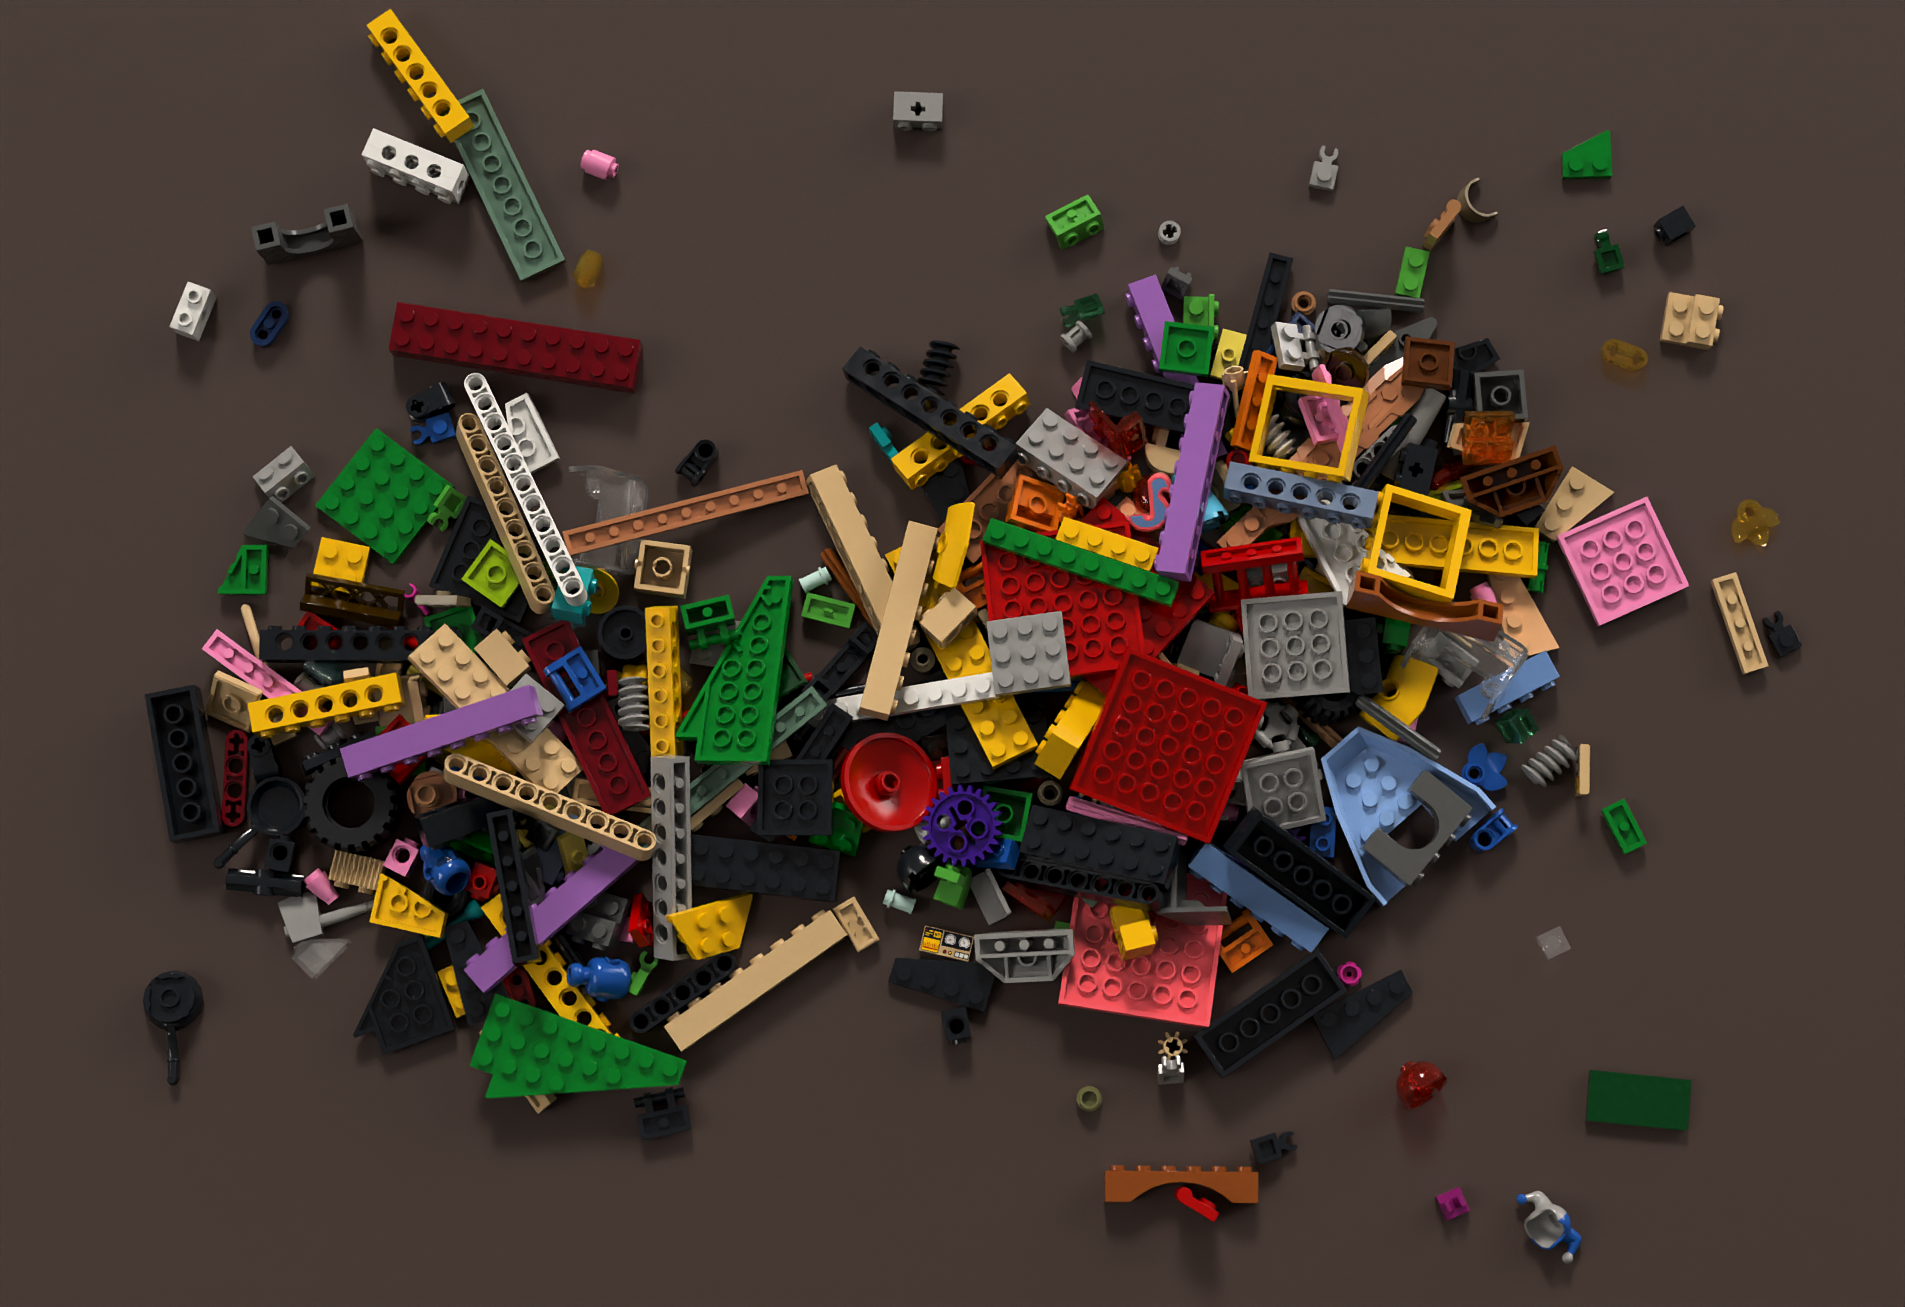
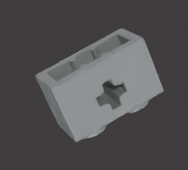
(905, 107)

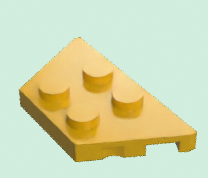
(712, 926)

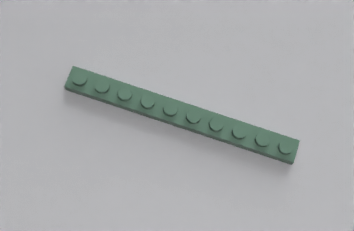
(722, 775)

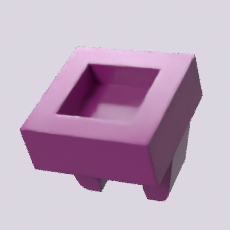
(1452, 1203)

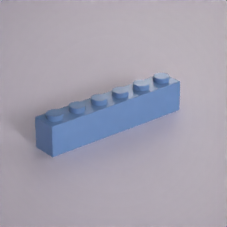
(1257, 895)

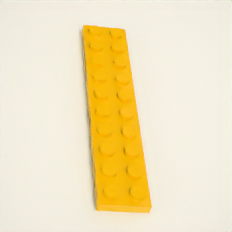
(1425, 544)
(995, 721)

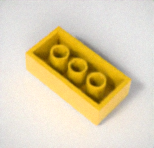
(1071, 730)

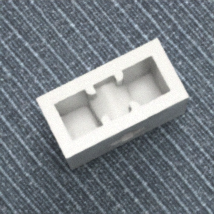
(193, 311)

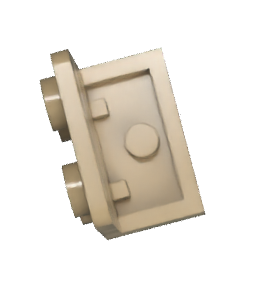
(415, 699)

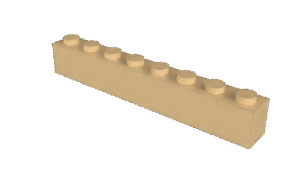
(853, 542)
(898, 620)
(756, 980)

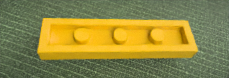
(1107, 544)

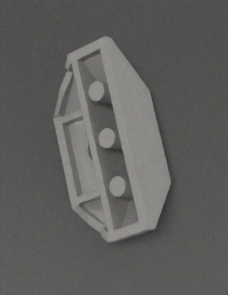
(1025, 953)

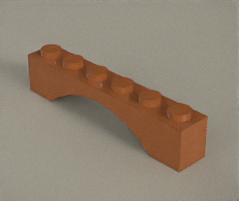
(1469, 618)
(1126, 1185)

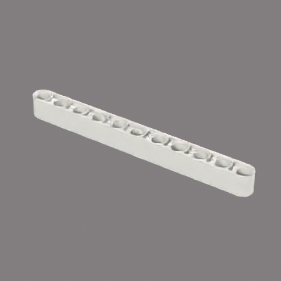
(530, 497)

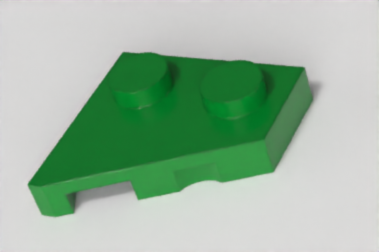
(1589, 159)
(248, 572)

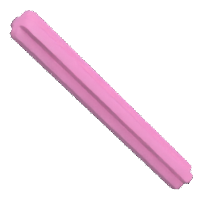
(1105, 813)

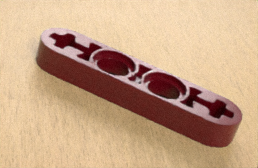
(235, 778)

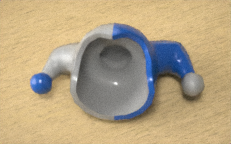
(1549, 1225)

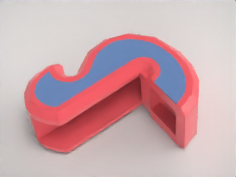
(1158, 502)

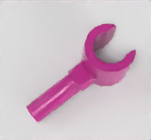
(425, 610)

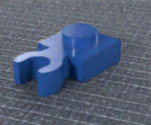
(438, 429)

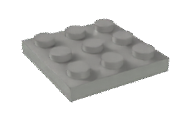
(1028, 653)
(1285, 787)

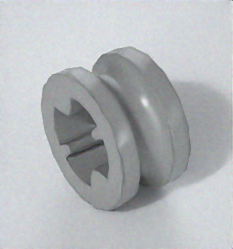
(1164, 239)

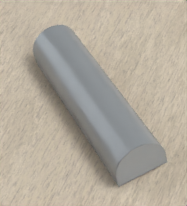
(1425, 412)

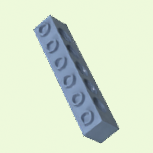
(1313, 489)

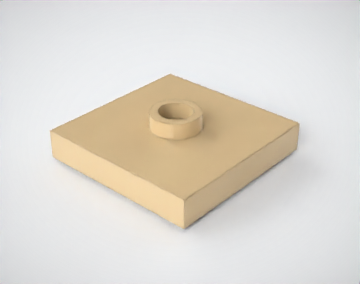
(230, 700)

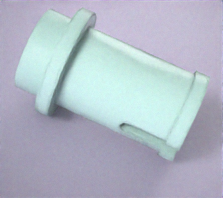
(815, 579)
(899, 901)

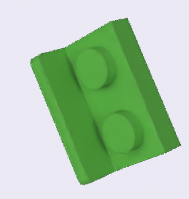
(1075, 222)
(1201, 312)

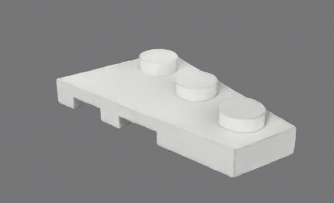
(530, 434)

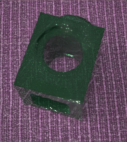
(1516, 726)

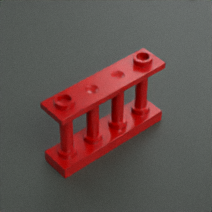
(1250, 556)

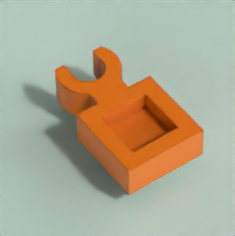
(1071, 509)

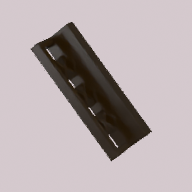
(353, 606)

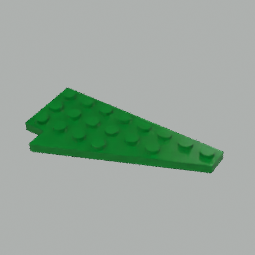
(740, 698)
(551, 1054)

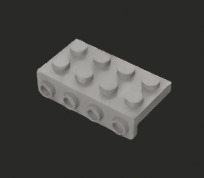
(1069, 458)

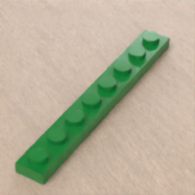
(1081, 562)

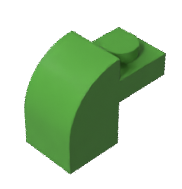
(953, 885)

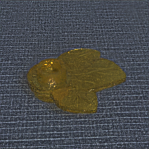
(1754, 526)

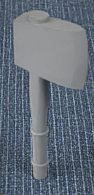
(305, 920)

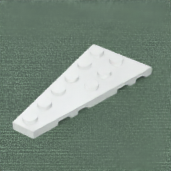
(1340, 551)

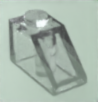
(318, 954)

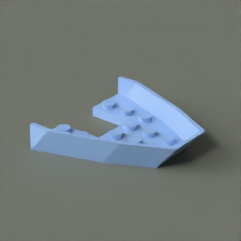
(1369, 792)

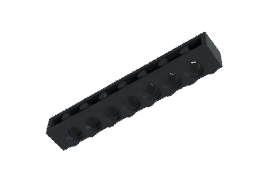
(995, 461)
(271, 639)

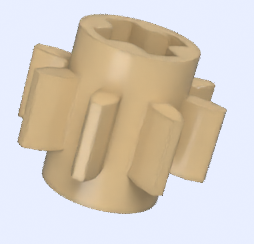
(1179, 1043)

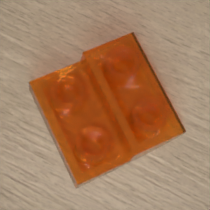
(1487, 437)

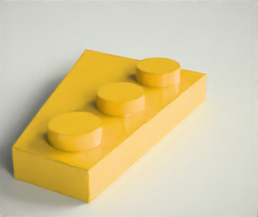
(406, 910)

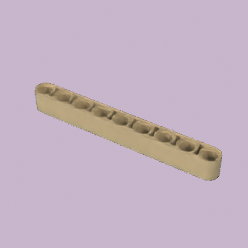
(505, 523)
(540, 797)

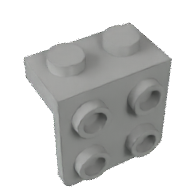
(1212, 651)

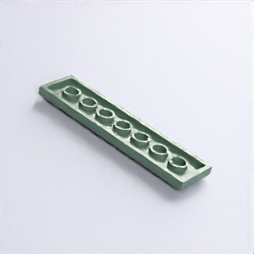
(506, 191)

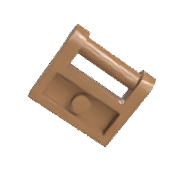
(1439, 227)

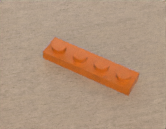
(1245, 426)

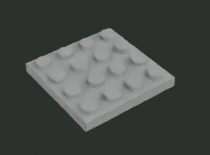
(1295, 645)

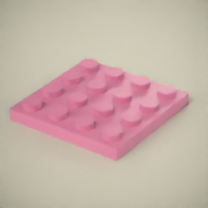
(1622, 561)

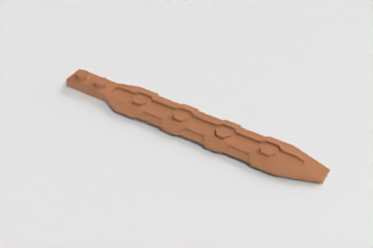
(1385, 404)

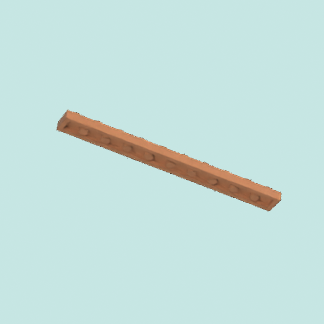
(685, 513)

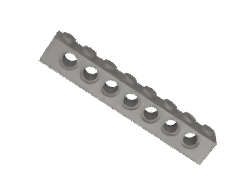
(672, 851)

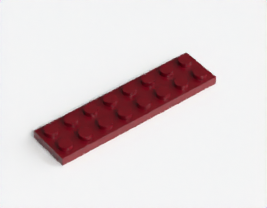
(590, 728)

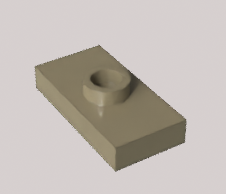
(443, 599)

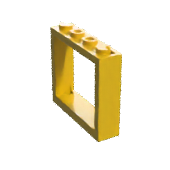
(1337, 475)
(1460, 518)

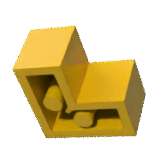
(1133, 932)

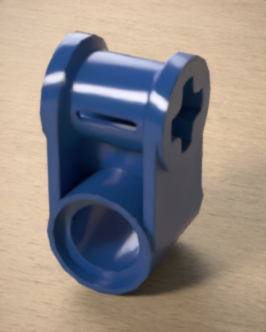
(1496, 830)

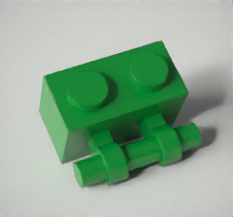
(709, 616)
(1392, 635)

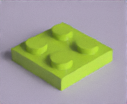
(493, 575)

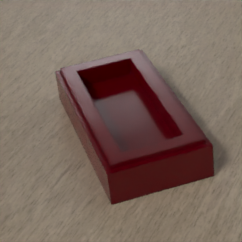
(611, 683)

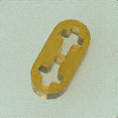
(1622, 360)

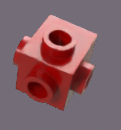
(483, 882)

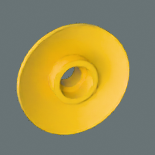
(607, 595)

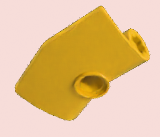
(954, 544)
(1412, 693)

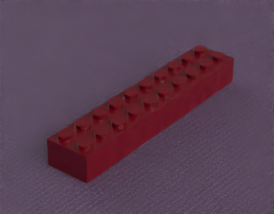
(515, 347)

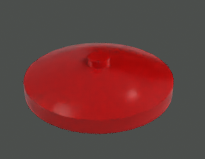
(888, 782)

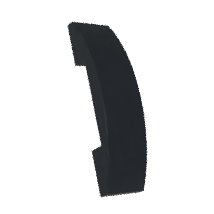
(488, 621)
(845, 662)

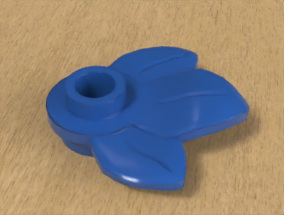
(1487, 766)

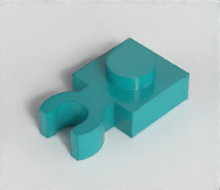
(882, 438)

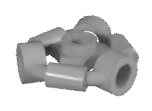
(1276, 726)

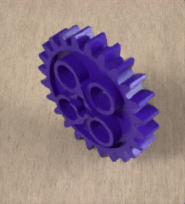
(944, 838)

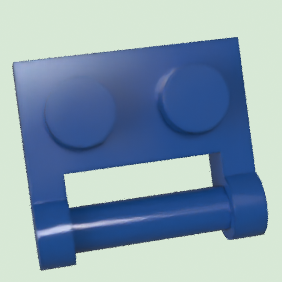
(581, 673)

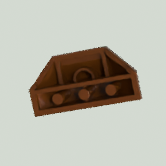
(1515, 483)

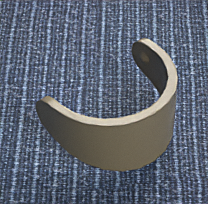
(1467, 211)

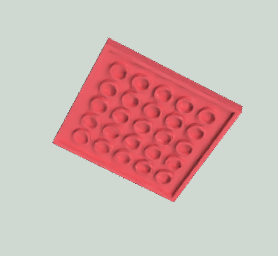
(1164, 986)

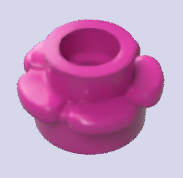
(1356, 973)

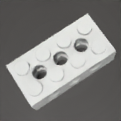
(416, 167)

